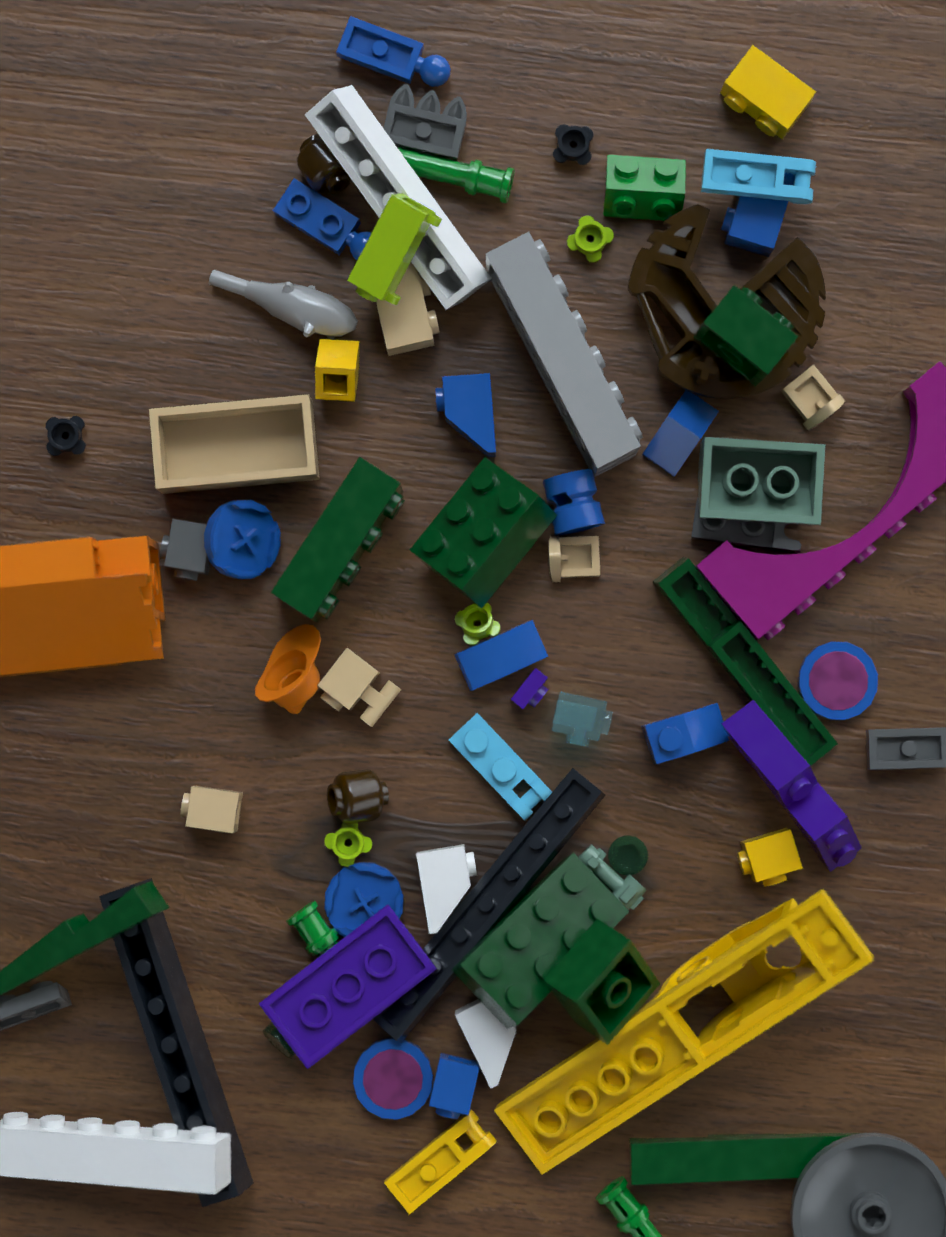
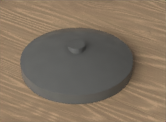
(869, 1190)

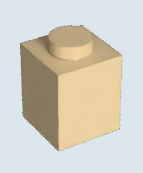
(212, 809)

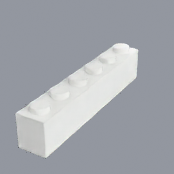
(382, 170)
(115, 1153)

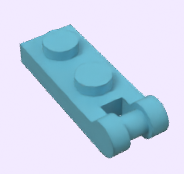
(757, 176)
(499, 765)

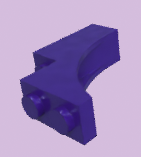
(793, 785)

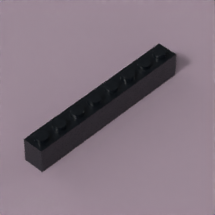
(176, 1037)

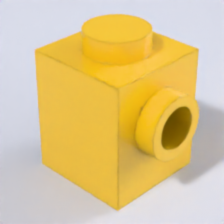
(337, 370)
(769, 857)

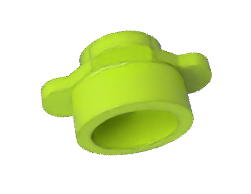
(589, 227)
(474, 613)
(348, 854)

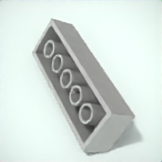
(561, 353)

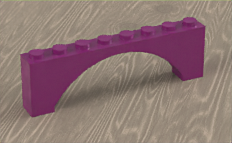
(769, 586)

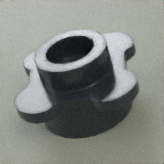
(567, 134)
(57, 427)

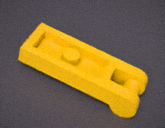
(438, 1162)

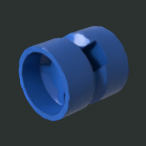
(573, 502)

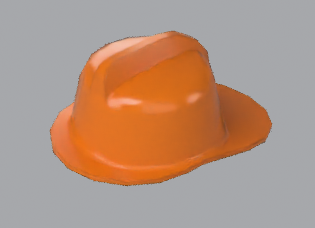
(291, 670)

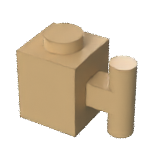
(350, 681)

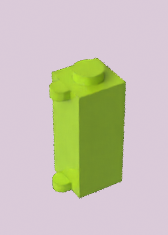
(391, 248)

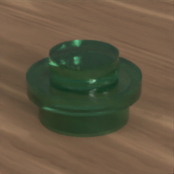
(627, 855)

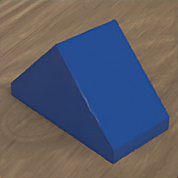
(680, 433)

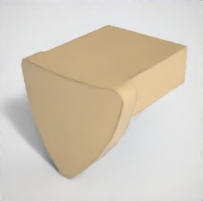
(813, 397)
(573, 557)

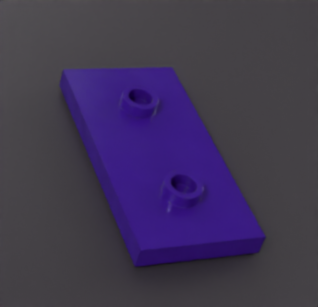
(347, 986)

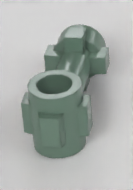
(626, 890)

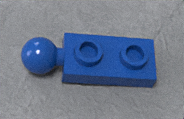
(390, 54)
(321, 219)

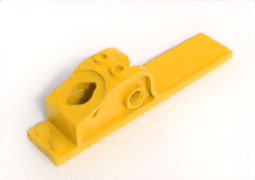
(657, 1047)

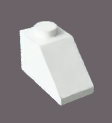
(444, 881)
(487, 1039)

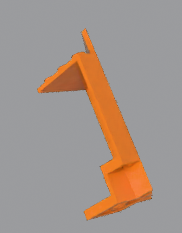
(79, 604)

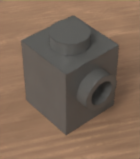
(185, 550)

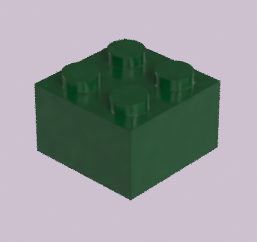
(746, 334)
(602, 981)

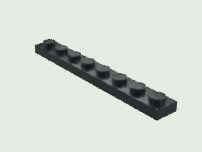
(495, 896)

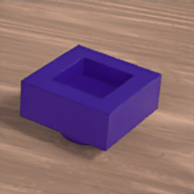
(531, 690)

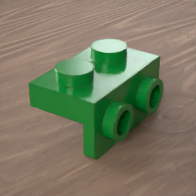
(644, 187)

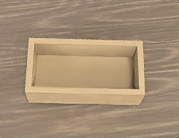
(234, 444)

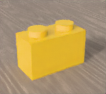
(766, 93)

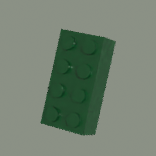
(339, 540)
(519, 952)

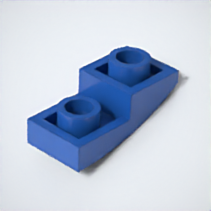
(501, 655)

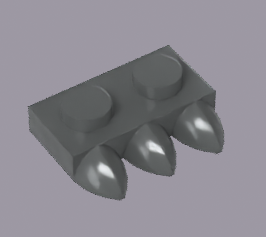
(424, 127)

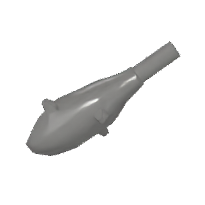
(294, 304)

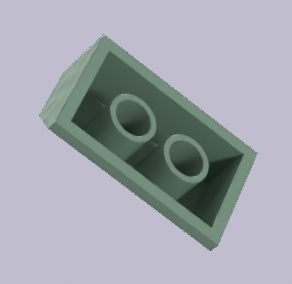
(761, 480)

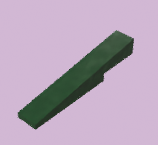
(744, 658)
(81, 935)
(724, 1157)

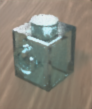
(580, 718)

